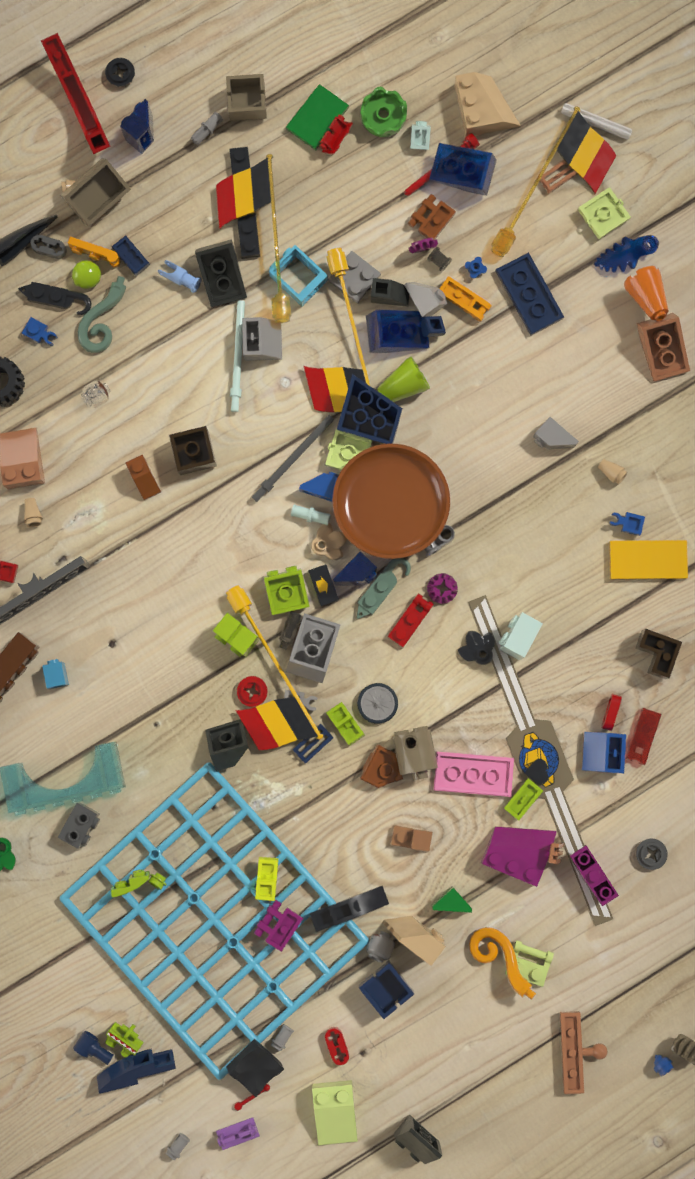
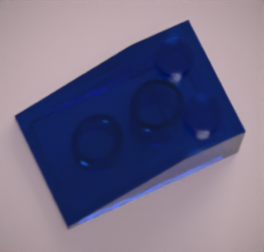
(463, 168)
(395, 331)

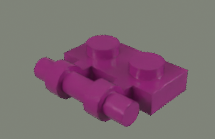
(284, 928)

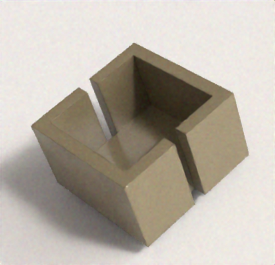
(246, 97)

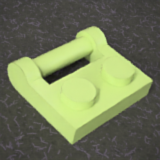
(532, 971)

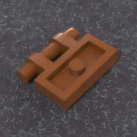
(436, 221)

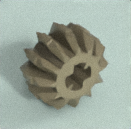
(684, 1048)

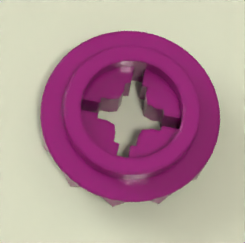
(423, 245)
(434, 593)

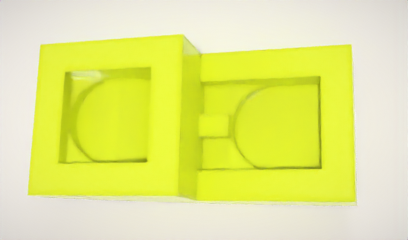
(266, 878)

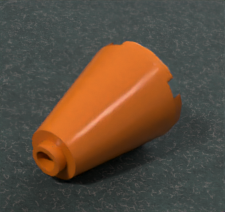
(648, 292)

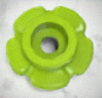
(157, 881)

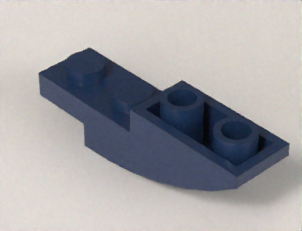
(129, 1069)

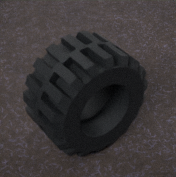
(14, 384)

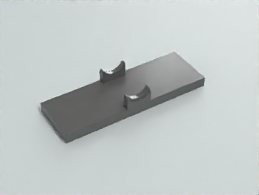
(37, 589)

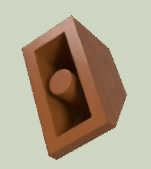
(143, 477)

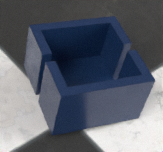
(386, 989)

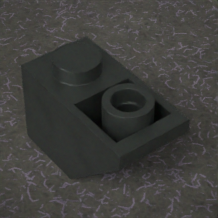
(389, 292)

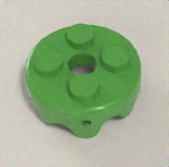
(383, 100)

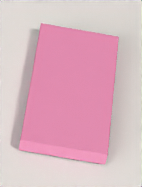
(474, 774)

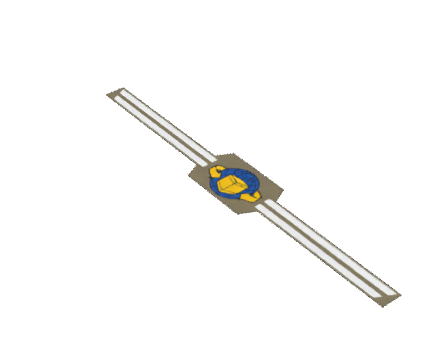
(533, 741)

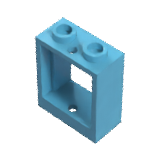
(312, 288)

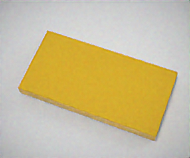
(648, 559)

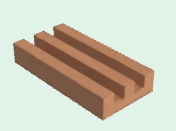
(546, 184)
(555, 846)

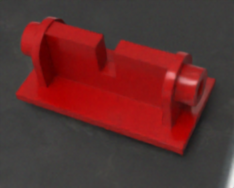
(331, 141)

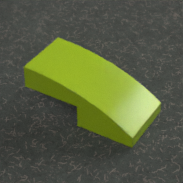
(345, 724)

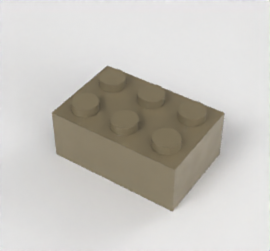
(95, 192)

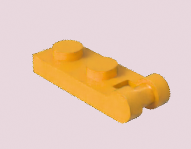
(95, 252)
(465, 298)

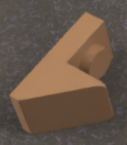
(411, 838)

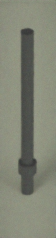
(267, 485)

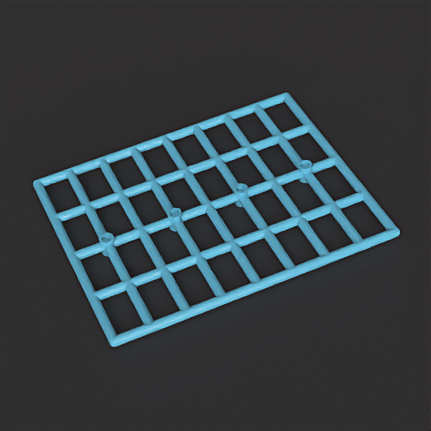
(194, 897)

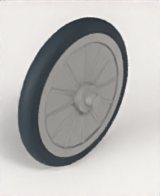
(377, 703)

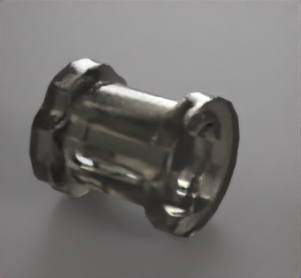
(439, 259)

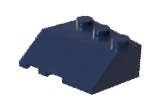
(369, 413)

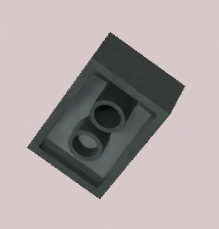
(221, 273)
(418, 1141)

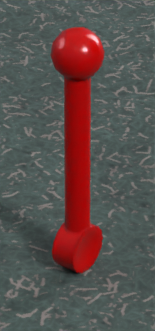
(238, 1105)

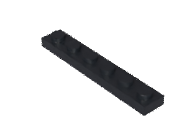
(246, 225)

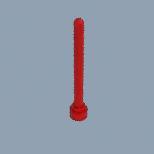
(470, 142)

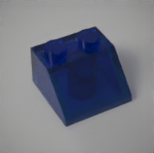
(356, 572)

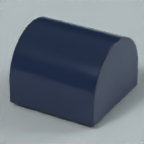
(432, 326)

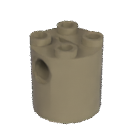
(418, 758)

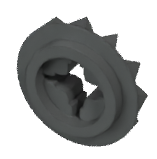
(660, 855)

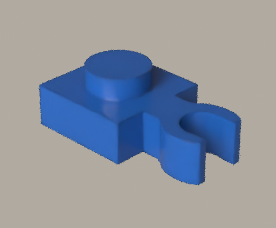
(37, 331)
(630, 523)

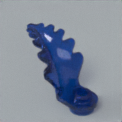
(627, 253)

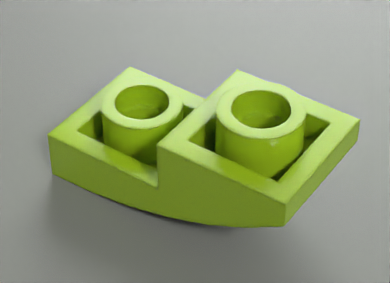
(136, 879)

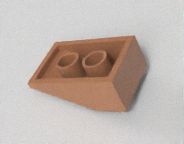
(664, 347)
(21, 459)

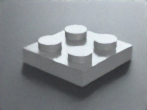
(357, 278)

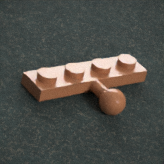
(573, 1052)

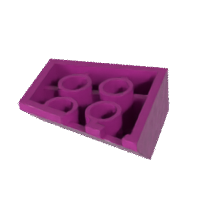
(519, 852)

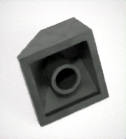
(227, 744)

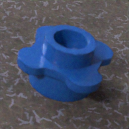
(474, 273)

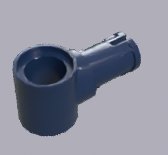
(88, 1046)

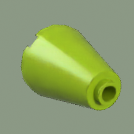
(404, 382)

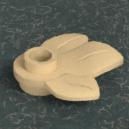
(332, 542)

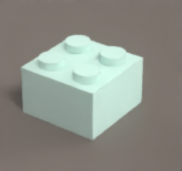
(520, 636)

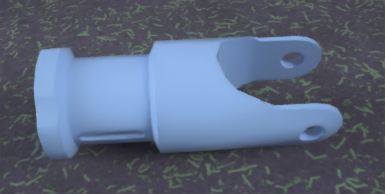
(181, 277)

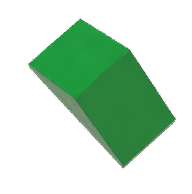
(451, 901)

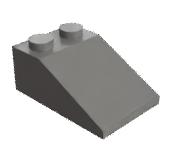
(313, 648)

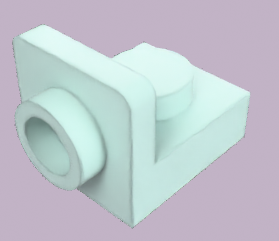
(420, 135)

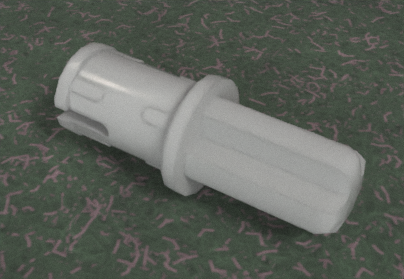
(206, 128)

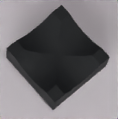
(254, 1067)

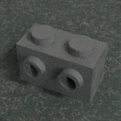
(79, 825)

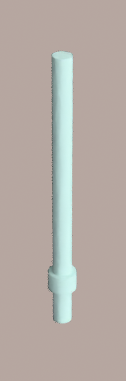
(235, 391)

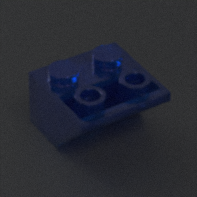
(138, 127)

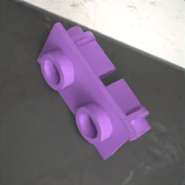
(237, 1133)

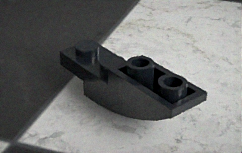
(349, 908)

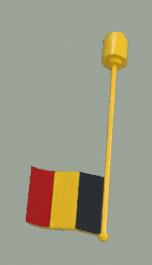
(330, 385)
(278, 720)

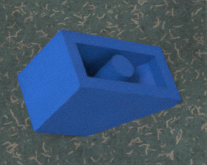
(320, 486)

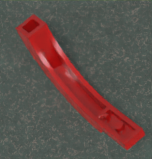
(76, 93)

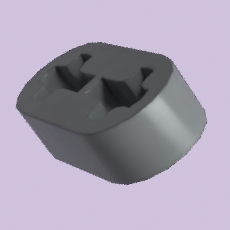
(49, 242)

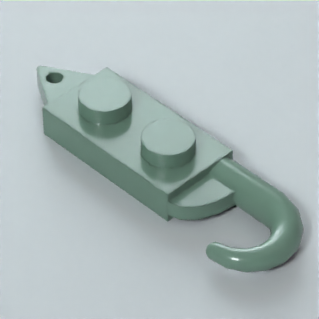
(380, 588)

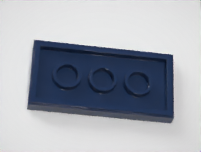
(529, 294)

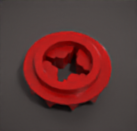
(260, 686)

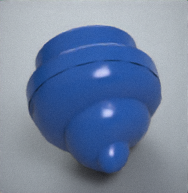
(662, 1065)

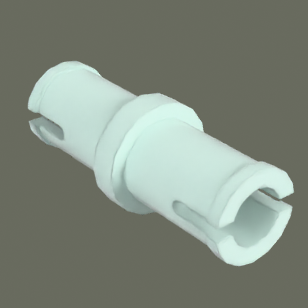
(310, 515)

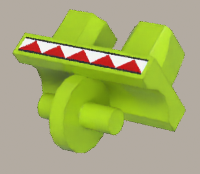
(125, 1037)

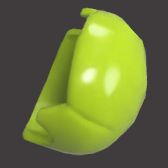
(86, 274)

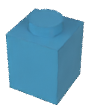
(55, 674)

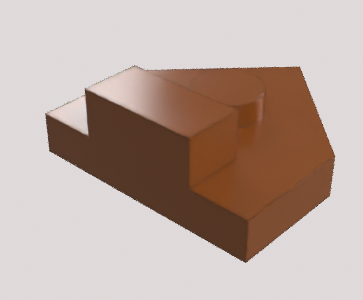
(381, 768)

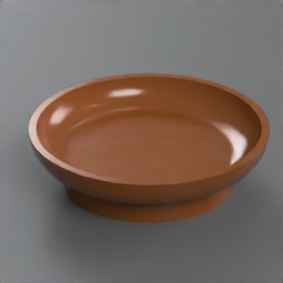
(391, 501)

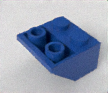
(604, 752)

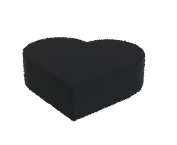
(537, 771)

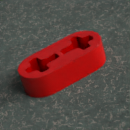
(611, 712)
(341, 1044)

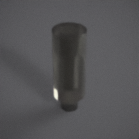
(290, 629)

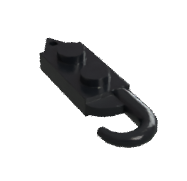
(54, 296)

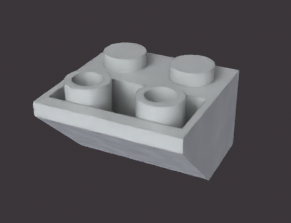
(261, 339)

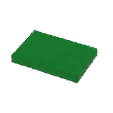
(316, 116)

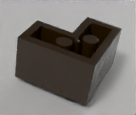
(663, 650)

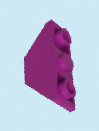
(593, 875)

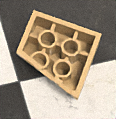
(482, 105)
(417, 937)

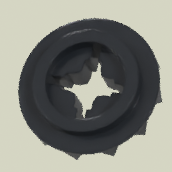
(125, 65)

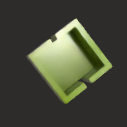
(234, 633)

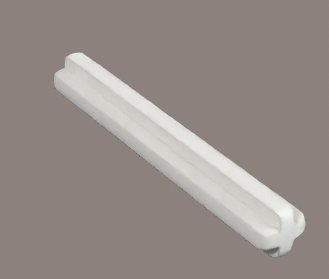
(599, 122)

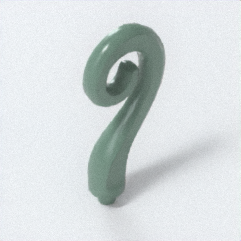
(113, 298)

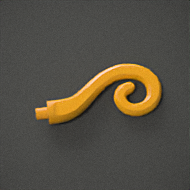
(517, 981)

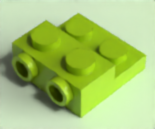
(286, 590)

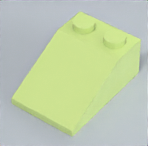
(334, 1112)

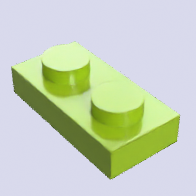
(523, 799)

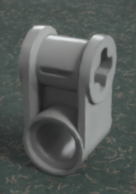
(439, 543)

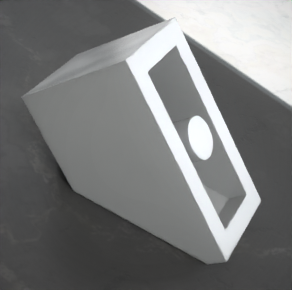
(426, 298)
(554, 436)

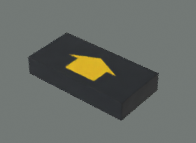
(323, 585)

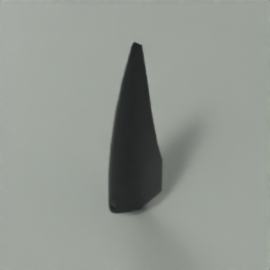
(16, 241)

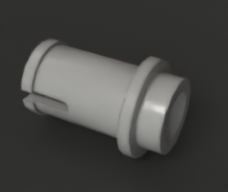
(282, 1037)
(177, 1146)

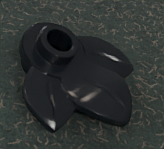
(477, 644)

